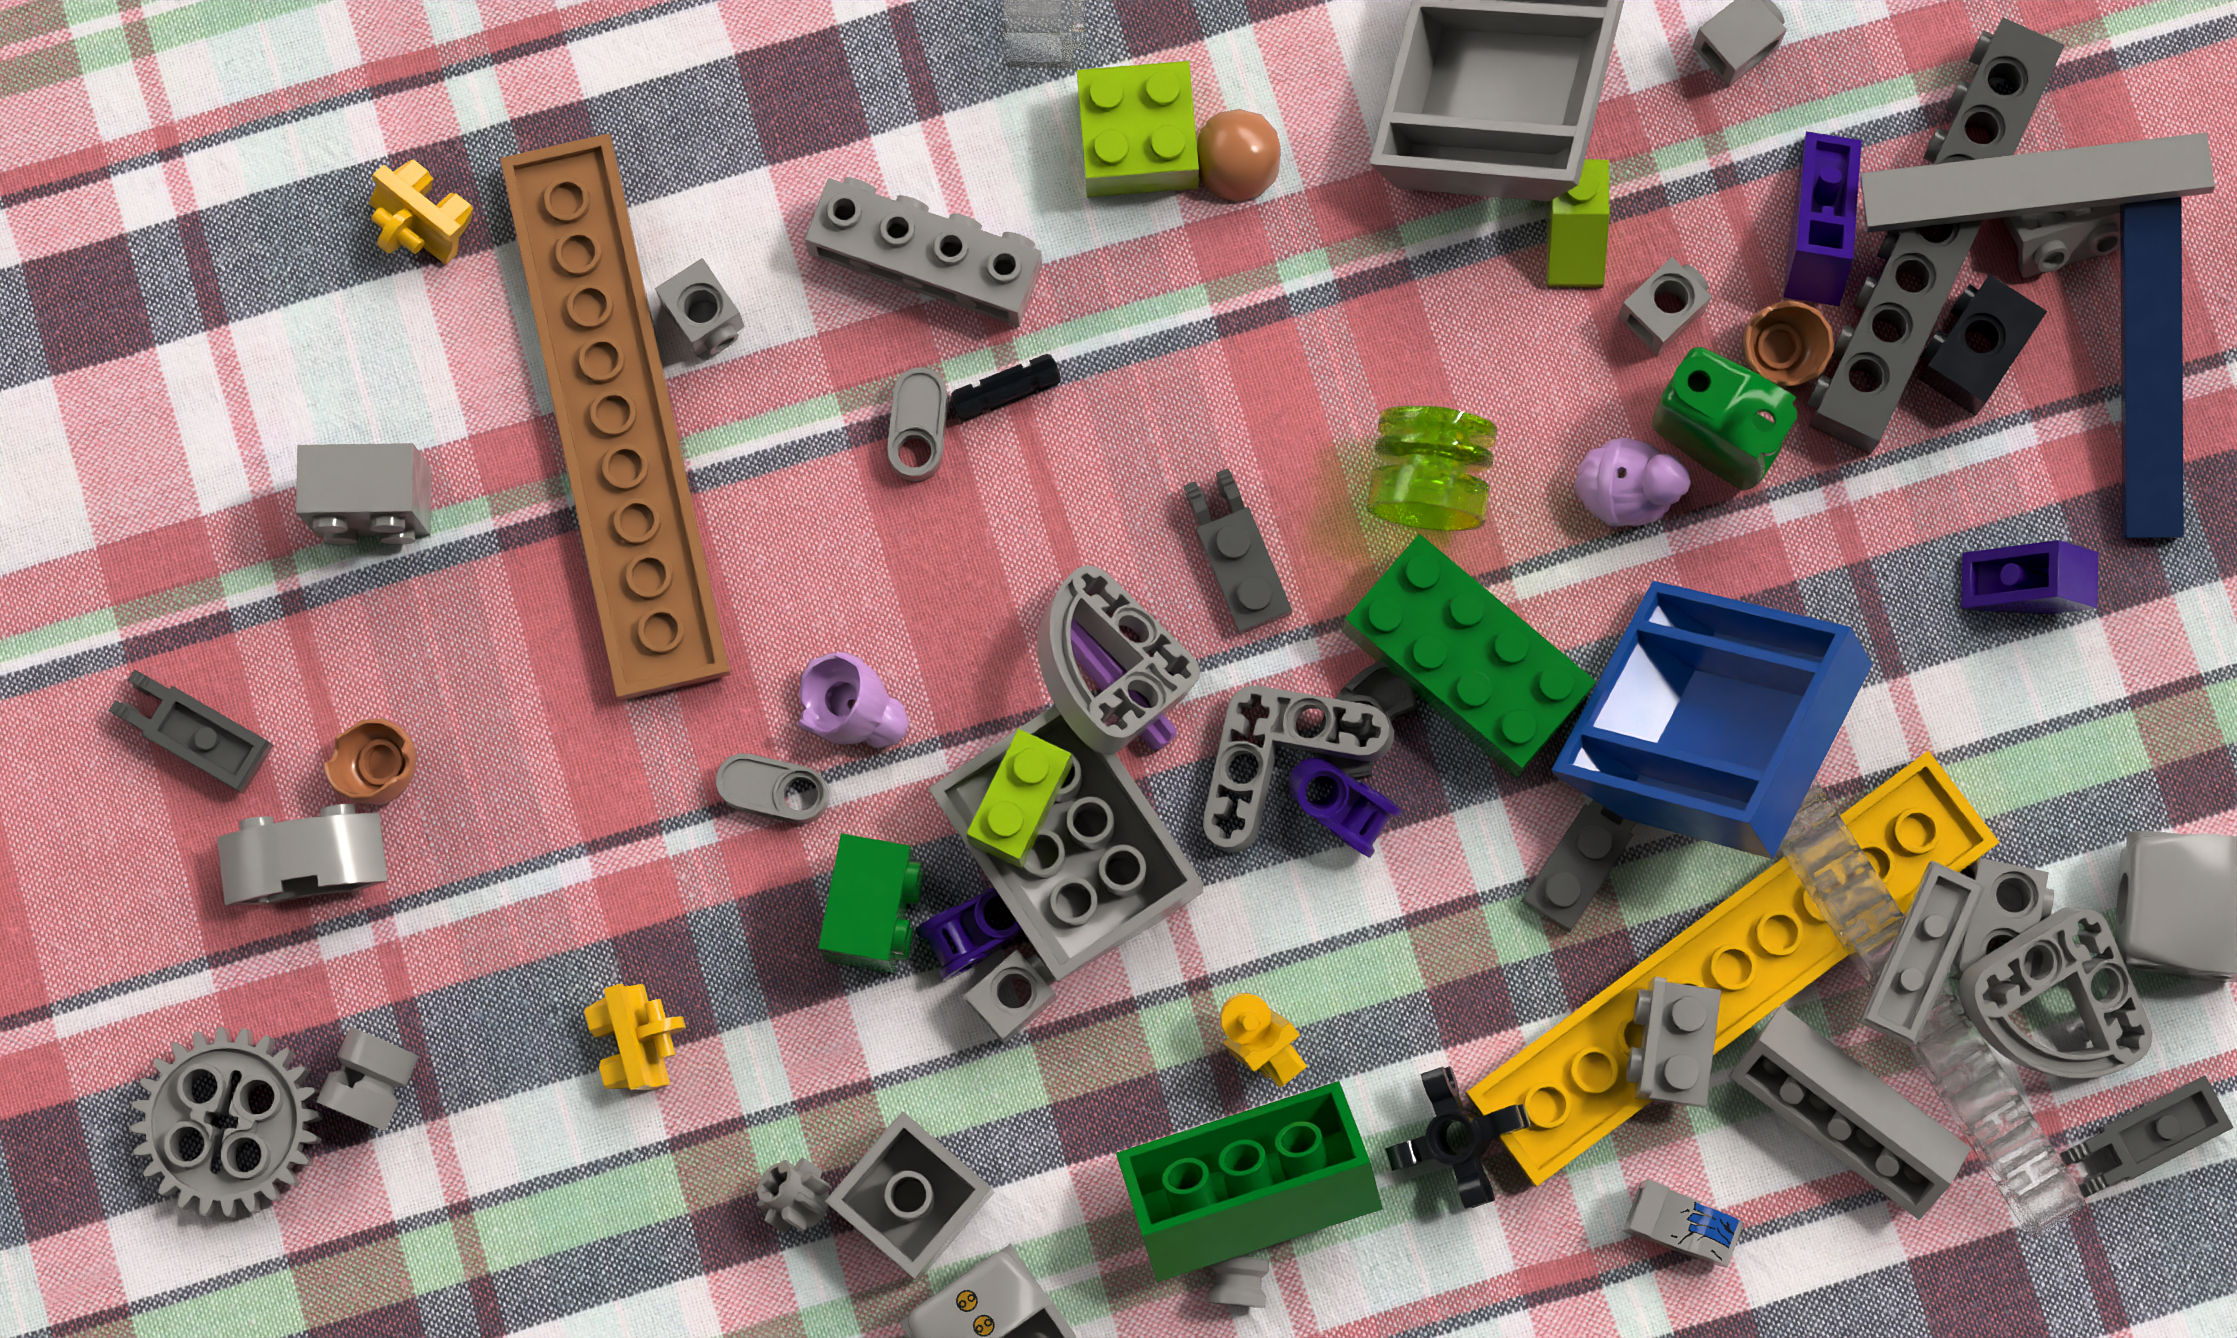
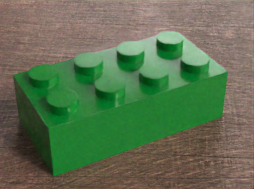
(1468, 655)
(1249, 1181)

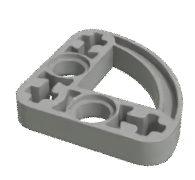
(1144, 673)
(2061, 961)

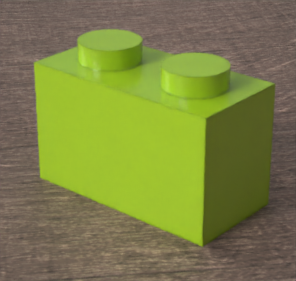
(1019, 798)

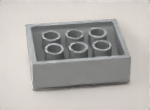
(1098, 863)

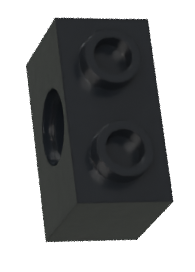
(2007, 323)

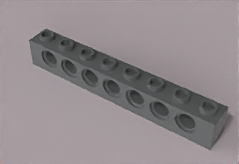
(1861, 417)

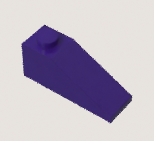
(1823, 219)

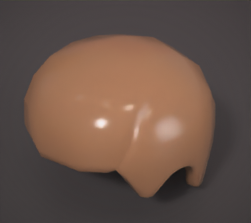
(1238, 154)
(1788, 343)
(372, 762)

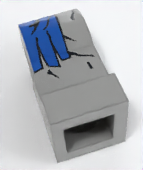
(1682, 1224)

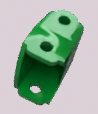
(1715, 420)

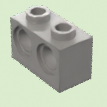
(1995, 923)

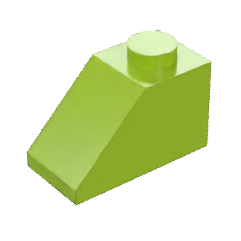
(1579, 230)

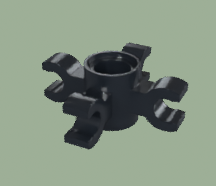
(1444, 1095)

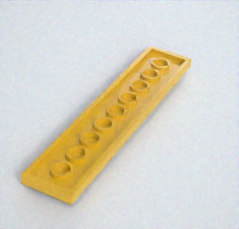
(1751, 947)

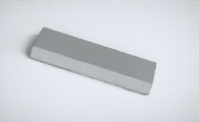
(1922, 953)

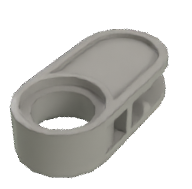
(918, 413)
(760, 785)

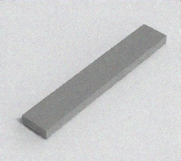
(2037, 182)

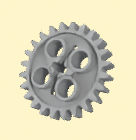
(174, 1113)

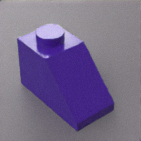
(2030, 578)

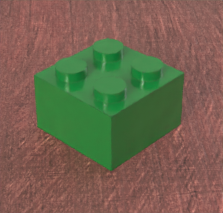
(870, 904)

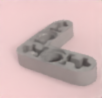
(1281, 731)

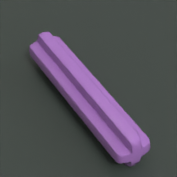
(1105, 671)

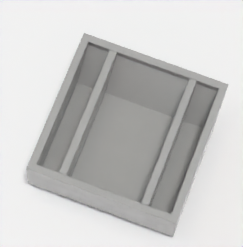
(1495, 96)

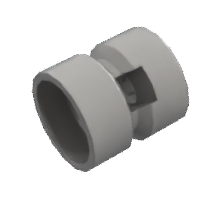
(367, 1078)

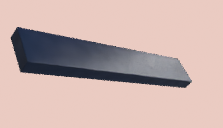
(2151, 369)

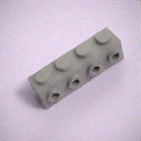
(924, 250)
(1850, 1112)

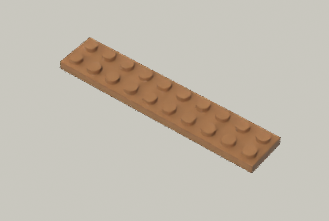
(615, 417)

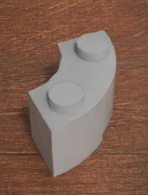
(302, 857)

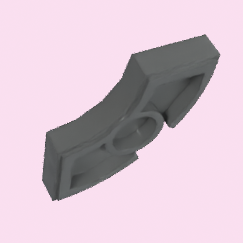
(1376, 688)

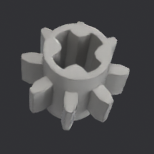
(793, 1195)

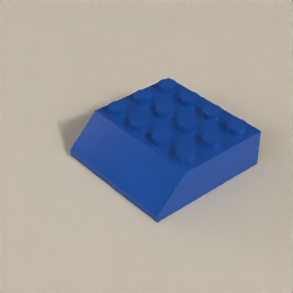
(1714, 717)

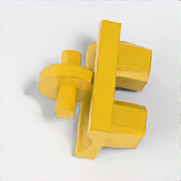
(413, 219)
(641, 1035)
(1260, 1038)

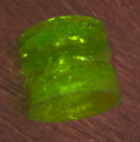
(1432, 459)

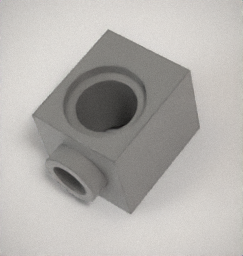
(1740, 37)
(692, 287)
(1653, 325)
(1008, 1021)

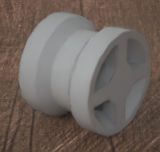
(1239, 1282)

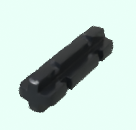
(1006, 387)

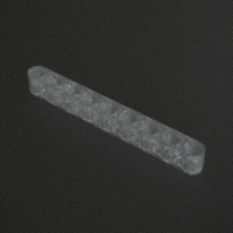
(1950, 1045)

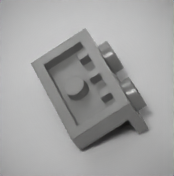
(2063, 237)
(1675, 1043)

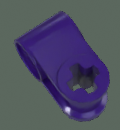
(1351, 808)
(969, 932)

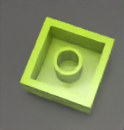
(1138, 129)

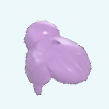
(1640, 497)
(837, 681)

